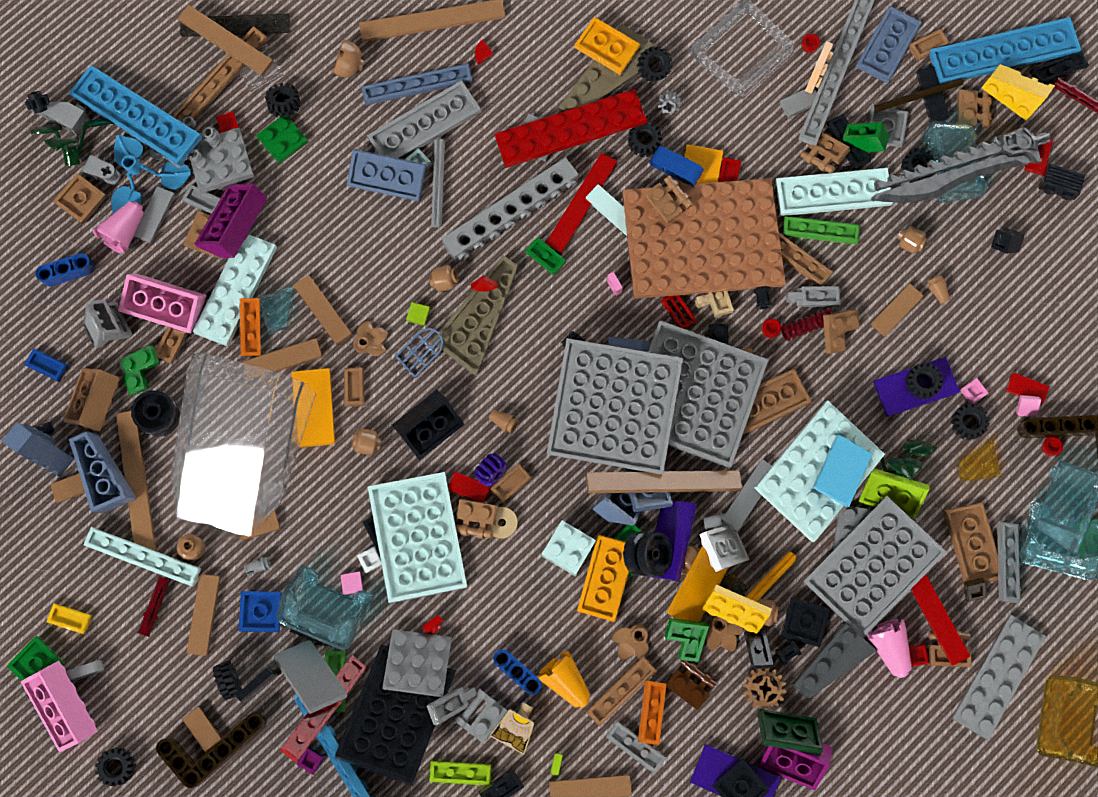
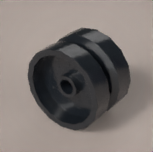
(146, 407)
(648, 554)

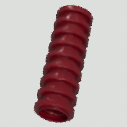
(804, 325)

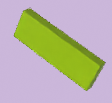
(460, 773)

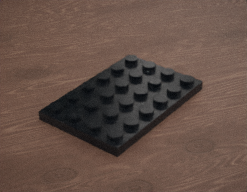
(389, 727)

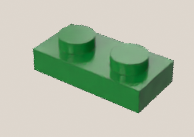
(545, 256)

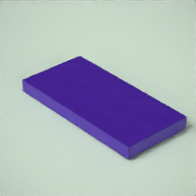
(896, 397)
(677, 525)
(715, 763)

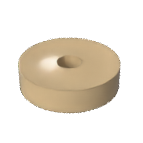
(509, 528)

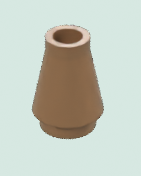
(939, 289)
(505, 421)

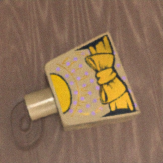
(515, 728)

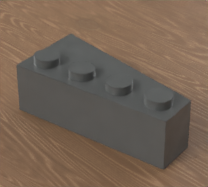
(834, 659)

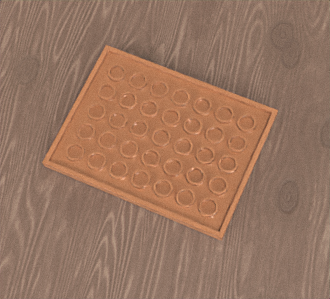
(714, 246)

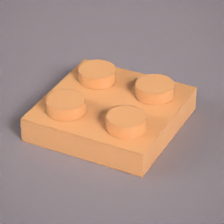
(820, 68)

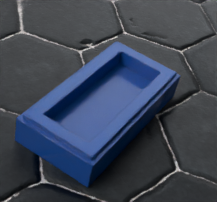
(46, 365)

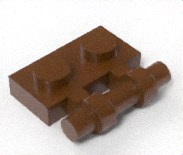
(689, 690)

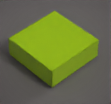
(418, 314)
(556, 764)

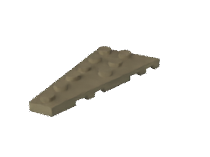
(600, 80)
(473, 324)

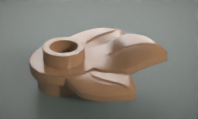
(372, 338)
(724, 636)
(629, 644)

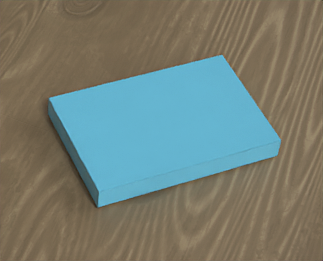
(842, 470)

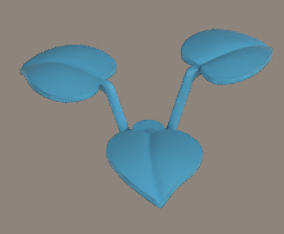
(126, 154)

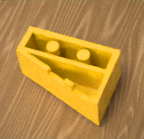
(1017, 91)

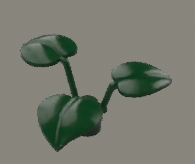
(70, 152)
(909, 467)

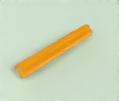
(771, 577)

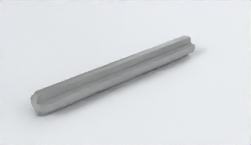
(438, 177)

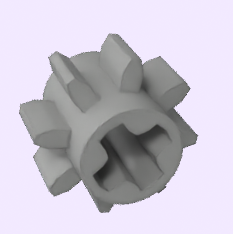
(664, 102)

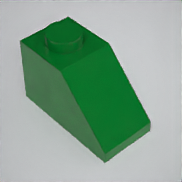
(867, 136)

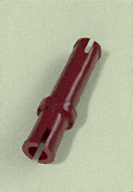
(1076, 94)
(145, 629)

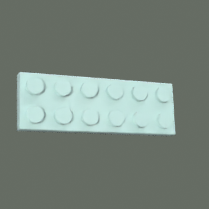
(829, 192)
(238, 280)

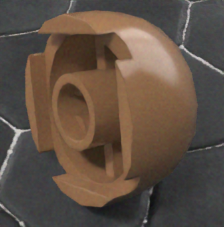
(348, 60)

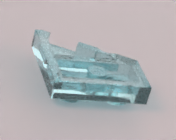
(276, 309)

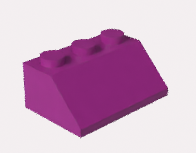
(797, 766)

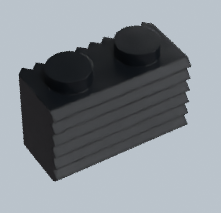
(1062, 182)

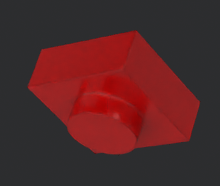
(433, 625)

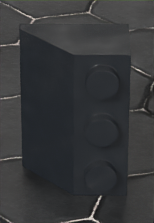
(428, 424)

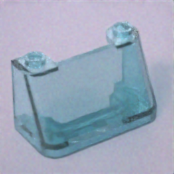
(945, 140)
(1068, 505)
(1045, 553)
(322, 611)

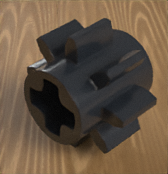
(37, 101)

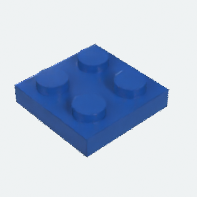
(259, 611)

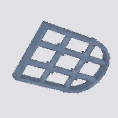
(413, 352)

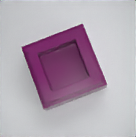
(310, 760)

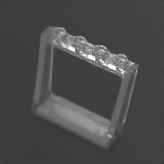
(763, 68)

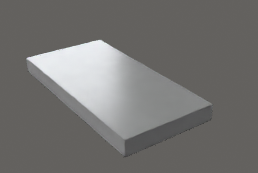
(310, 676)

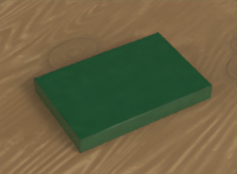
(790, 731)

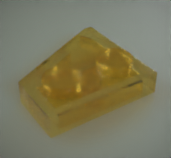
(979, 464)

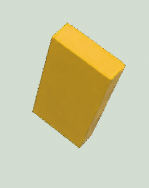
(69, 618)

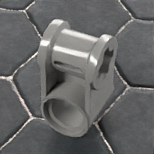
(101, 171)

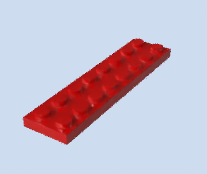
(570, 128)

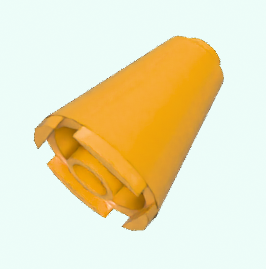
(565, 680)

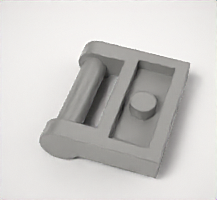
(487, 719)

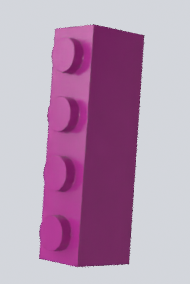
(231, 220)

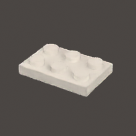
(723, 548)

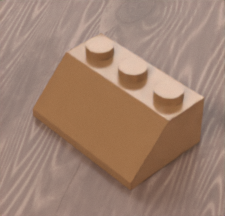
(91, 399)

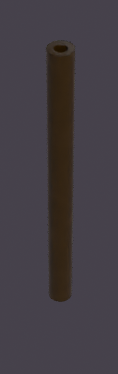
(918, 95)

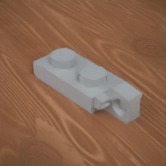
(815, 296)
(450, 704)

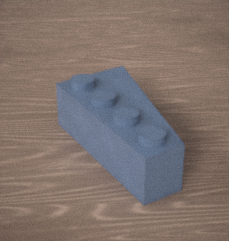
(37, 448)
(99, 474)

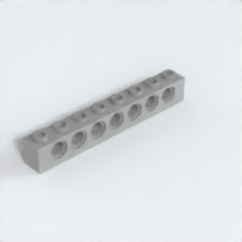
(561, 170)

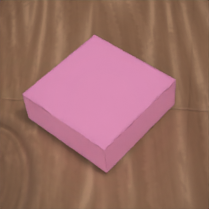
(614, 284)
(974, 391)
(1028, 406)
(351, 583)

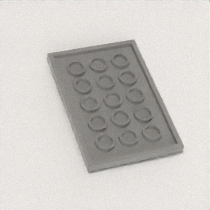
(874, 566)

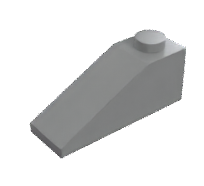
(66, 115)

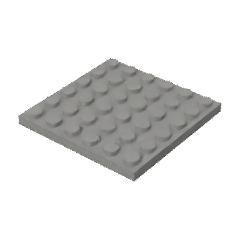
(712, 393)
(614, 406)

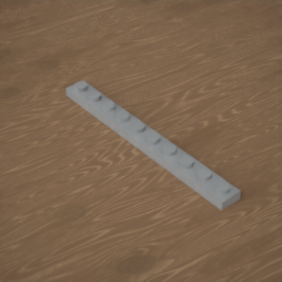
(835, 71)

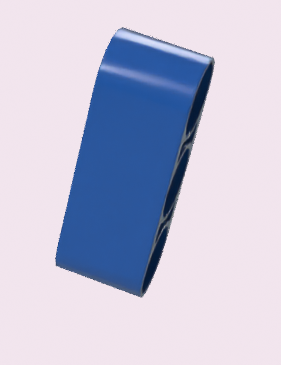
(676, 166)
(56, 268)
(508, 667)

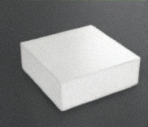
(370, 559)

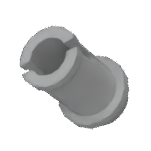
(713, 521)
(257, 566)

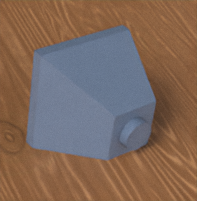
(616, 508)

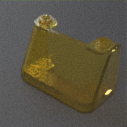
(1068, 720)

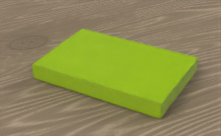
(903, 492)

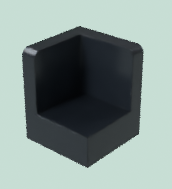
(1007, 240)

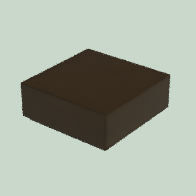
(975, 589)

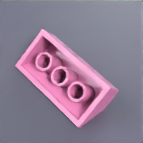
(161, 302)
(59, 706)

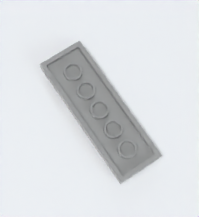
(425, 122)
(998, 677)

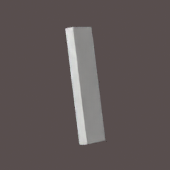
(746, 499)
(1008, 562)

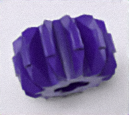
(490, 469)

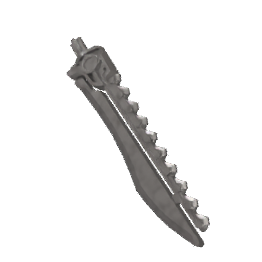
(1016, 143)

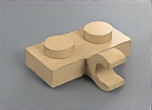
(719, 302)

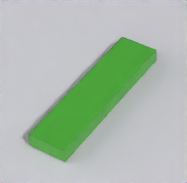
(820, 230)

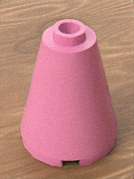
(120, 227)
(892, 646)

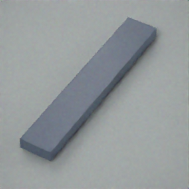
(416, 84)

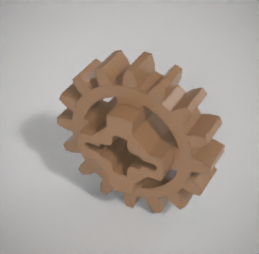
(763, 698)

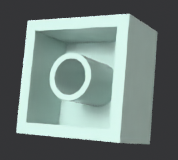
(568, 548)

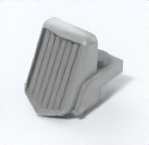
(104, 322)

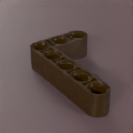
(1058, 427)
(214, 753)

